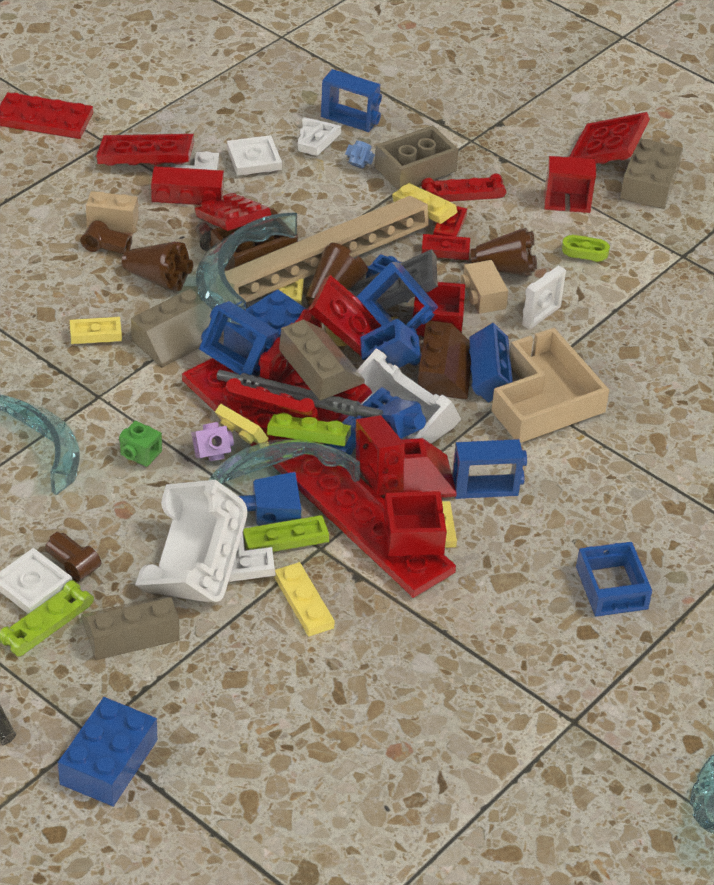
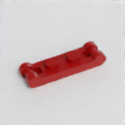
(466, 189)
(263, 399)

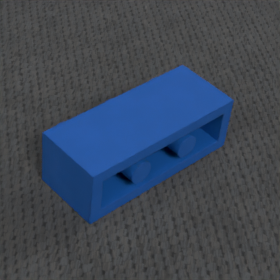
(489, 361)

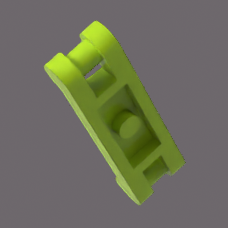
(46, 619)

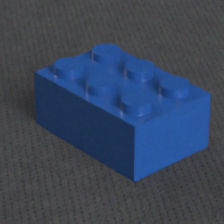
(275, 310)
(108, 751)

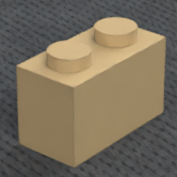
(115, 210)
(484, 286)

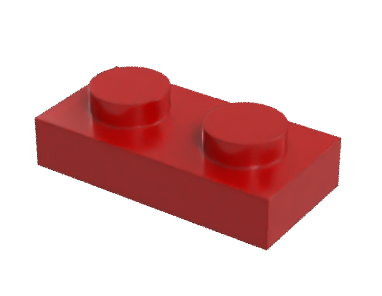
(453, 225)
(447, 246)

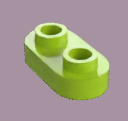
(585, 248)

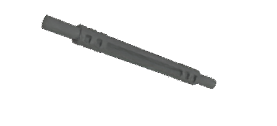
(331, 403)

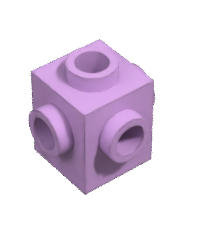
(203, 441)

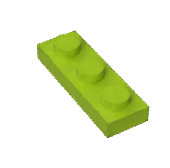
(309, 429)
(287, 534)

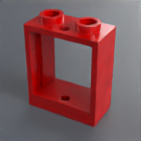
(383, 457)

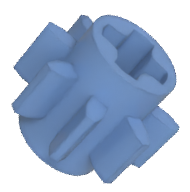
(359, 154)

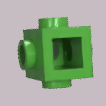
(140, 443)

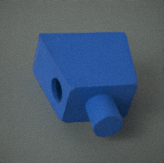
(395, 341)
(403, 416)
(274, 499)

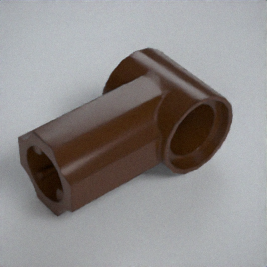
(100, 236)
(76, 560)

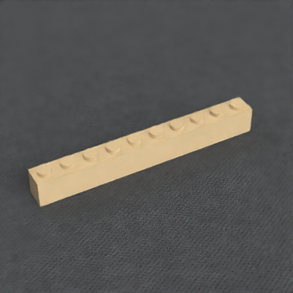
(302, 258)

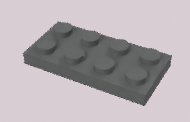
(421, 268)

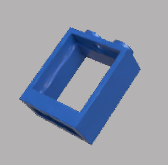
(346, 115)
(383, 282)
(210, 339)
(488, 453)
(614, 599)

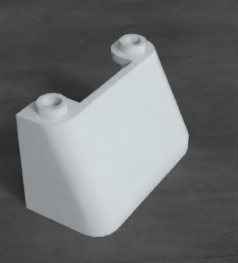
(438, 410)
(199, 542)

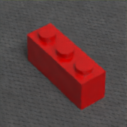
(186, 185)

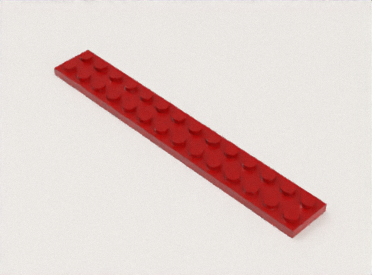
(348, 504)

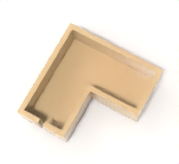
(552, 388)

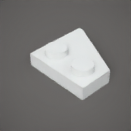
(316, 136)

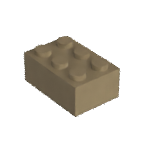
(416, 157)
(651, 173)

